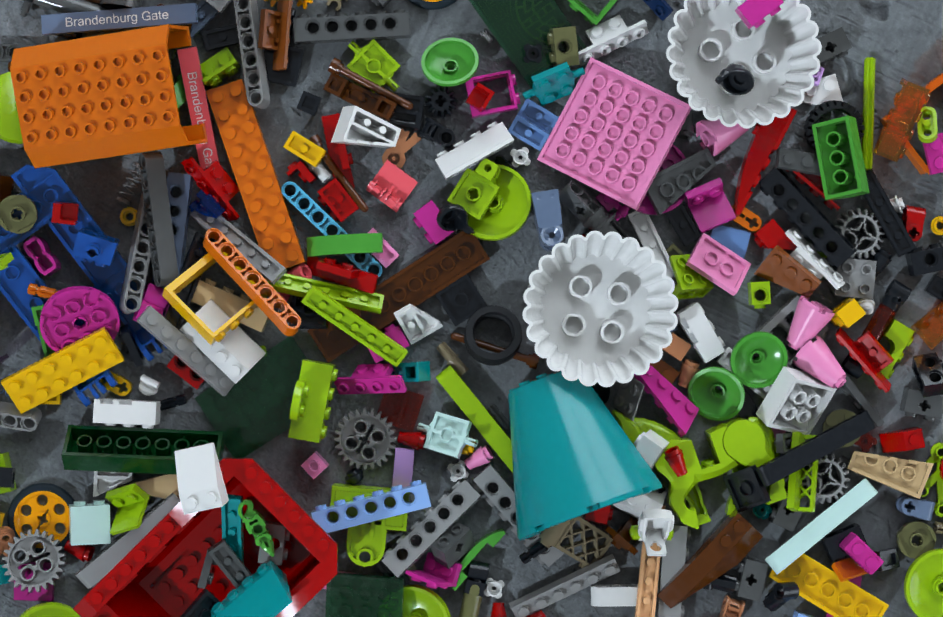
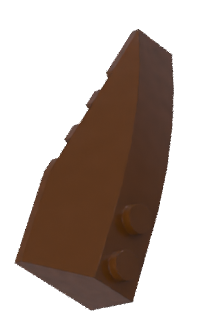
(714, 558)

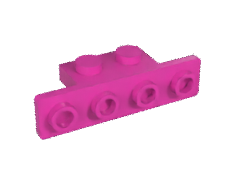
(371, 380)

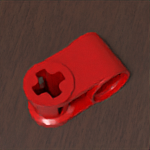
(913, 220)

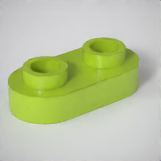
(927, 126)

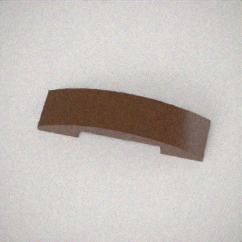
(360, 97)

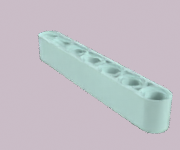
(821, 526)

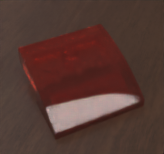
(401, 408)

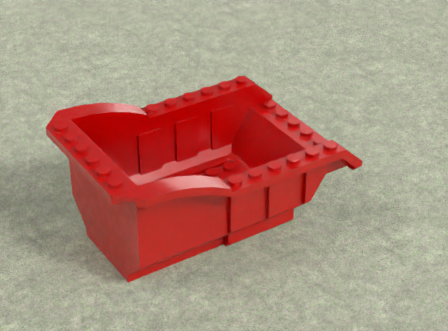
(177, 547)

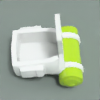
(654, 527)

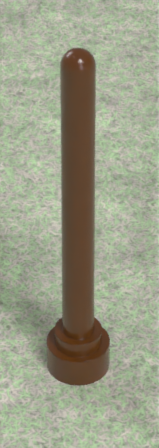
(337, 67)
(339, 175)
(531, 360)

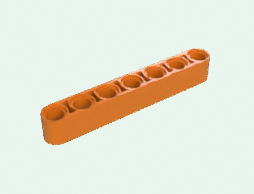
(252, 290)

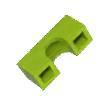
(899, 337)

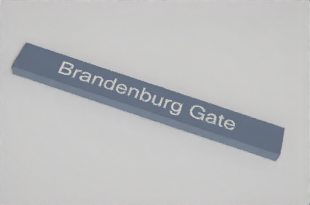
(119, 19)

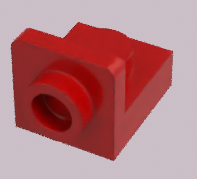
(305, 174)

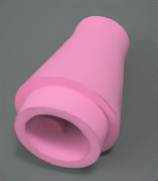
(480, 457)

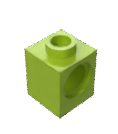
(765, 288)

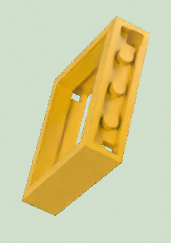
(185, 279)

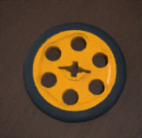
(29, 496)

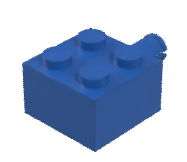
(95, 247)

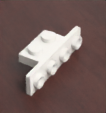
(610, 36)
(811, 260)

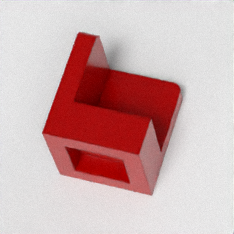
(480, 97)
(65, 213)

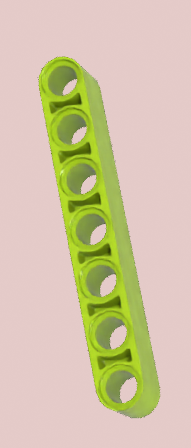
(477, 414)

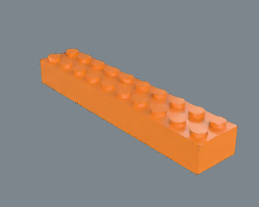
(255, 173)

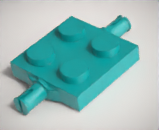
(553, 83)

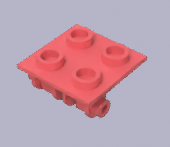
(391, 185)

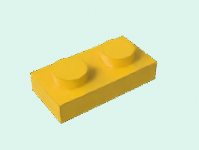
(304, 149)

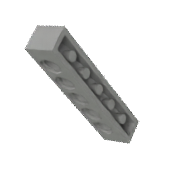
(490, 475)
(461, 489)

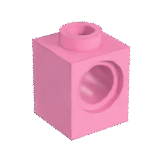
(315, 465)

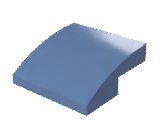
(533, 124)
(732, 238)

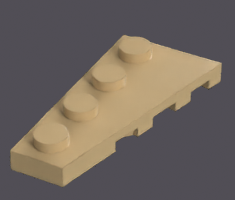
(896, 473)

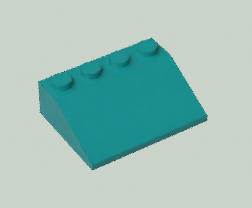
(258, 596)

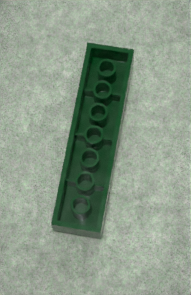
(131, 448)

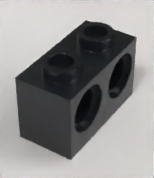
(929, 374)

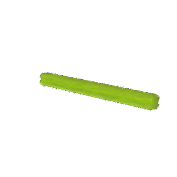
(868, 111)

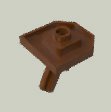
(622, 537)

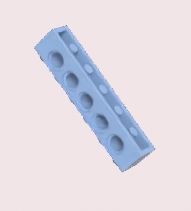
(421, 501)

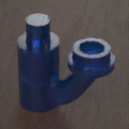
(209, 207)

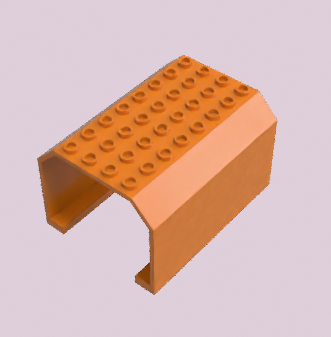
(100, 96)

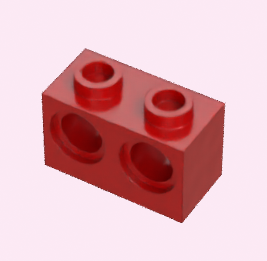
(185, 373)

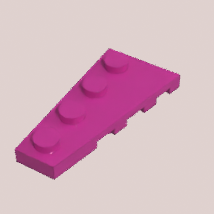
(670, 399)

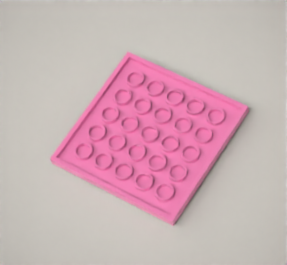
(614, 133)

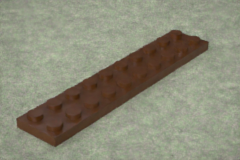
(409, 286)

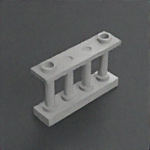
(779, 319)

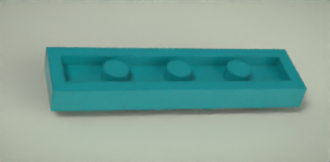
(232, 525)

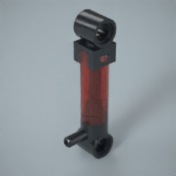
(895, 296)

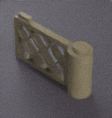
(555, 535)

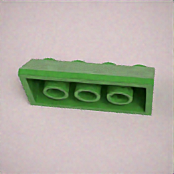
(840, 158)

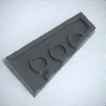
(678, 179)

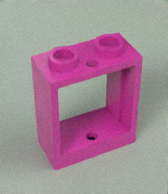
(511, 82)

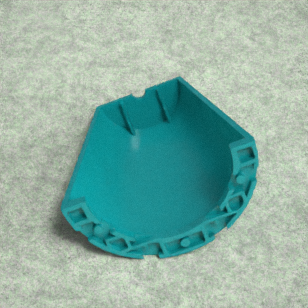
(568, 454)

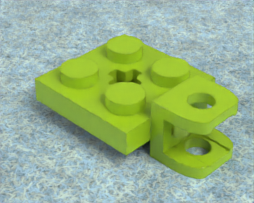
(478, 180)

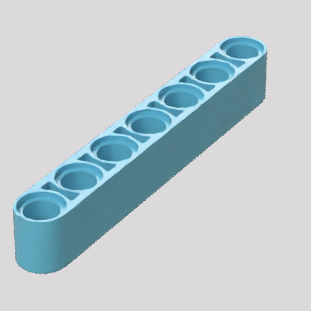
(325, 223)

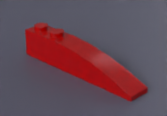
(763, 143)

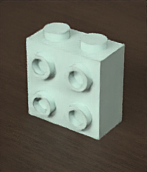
(89, 523)

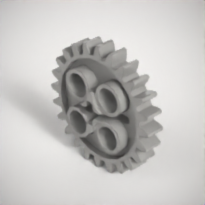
(380, 446)
(40, 576)

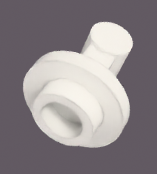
(148, 385)

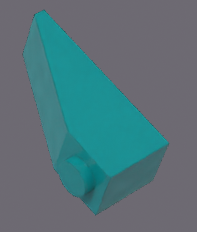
(413, 371)

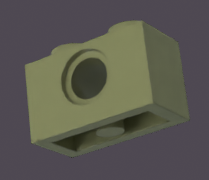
(569, 37)

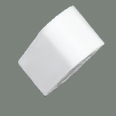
(613, 595)

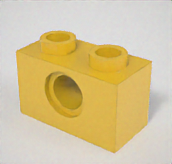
(847, 313)

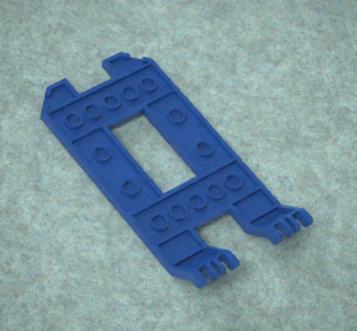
(44, 188)

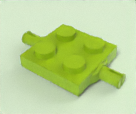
(374, 64)

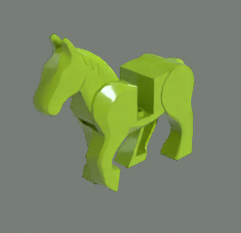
(734, 446)

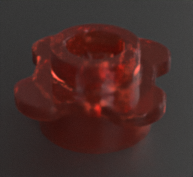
(866, 446)

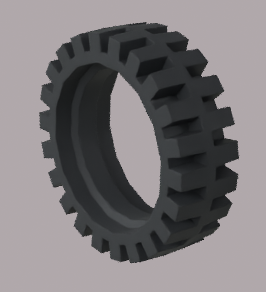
(826, 107)

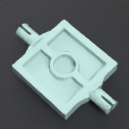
(447, 435)

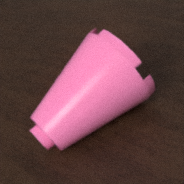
(716, 135)
(807, 322)
(820, 363)

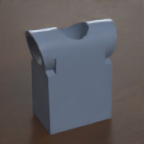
(547, 218)

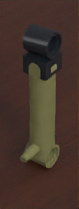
(474, 589)

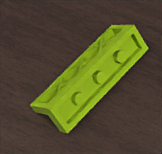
(795, 480)

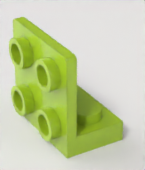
(219, 67)
(689, 282)
(131, 507)

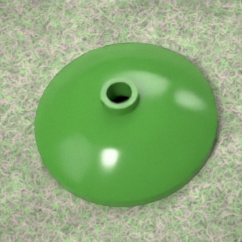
(447, 55)
(763, 369)
(716, 403)

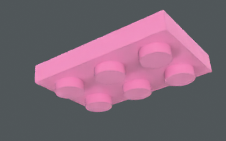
(718, 264)

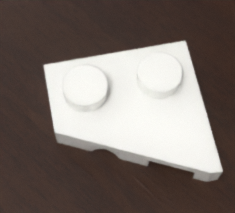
(826, 91)
(416, 323)
(107, 481)

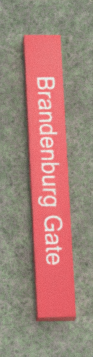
(197, 103)

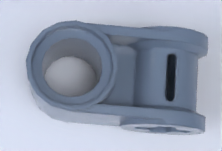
(918, 508)

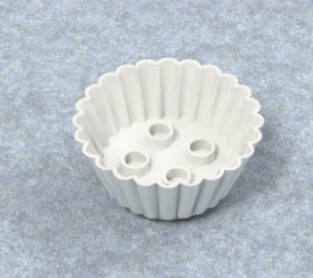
(776, 53)
(600, 308)

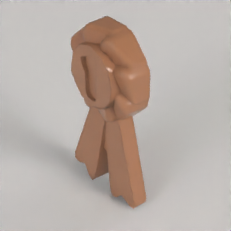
(397, 154)

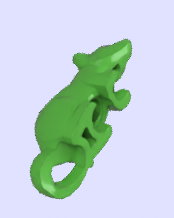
(256, 525)

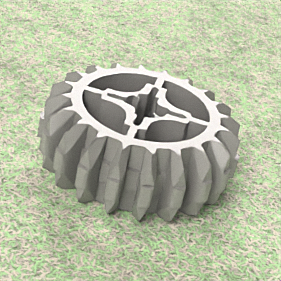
(874, 237)
(839, 483)

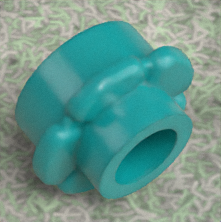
(759, 514)

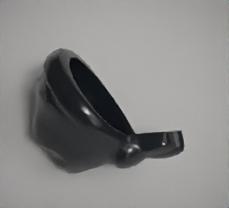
(736, 79)
(454, 218)

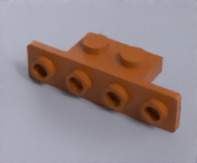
(275, 32)

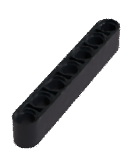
(815, 448)

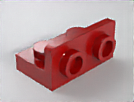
(338, 200)

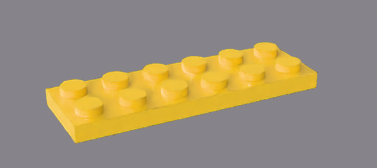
(62, 370)
(826, 591)

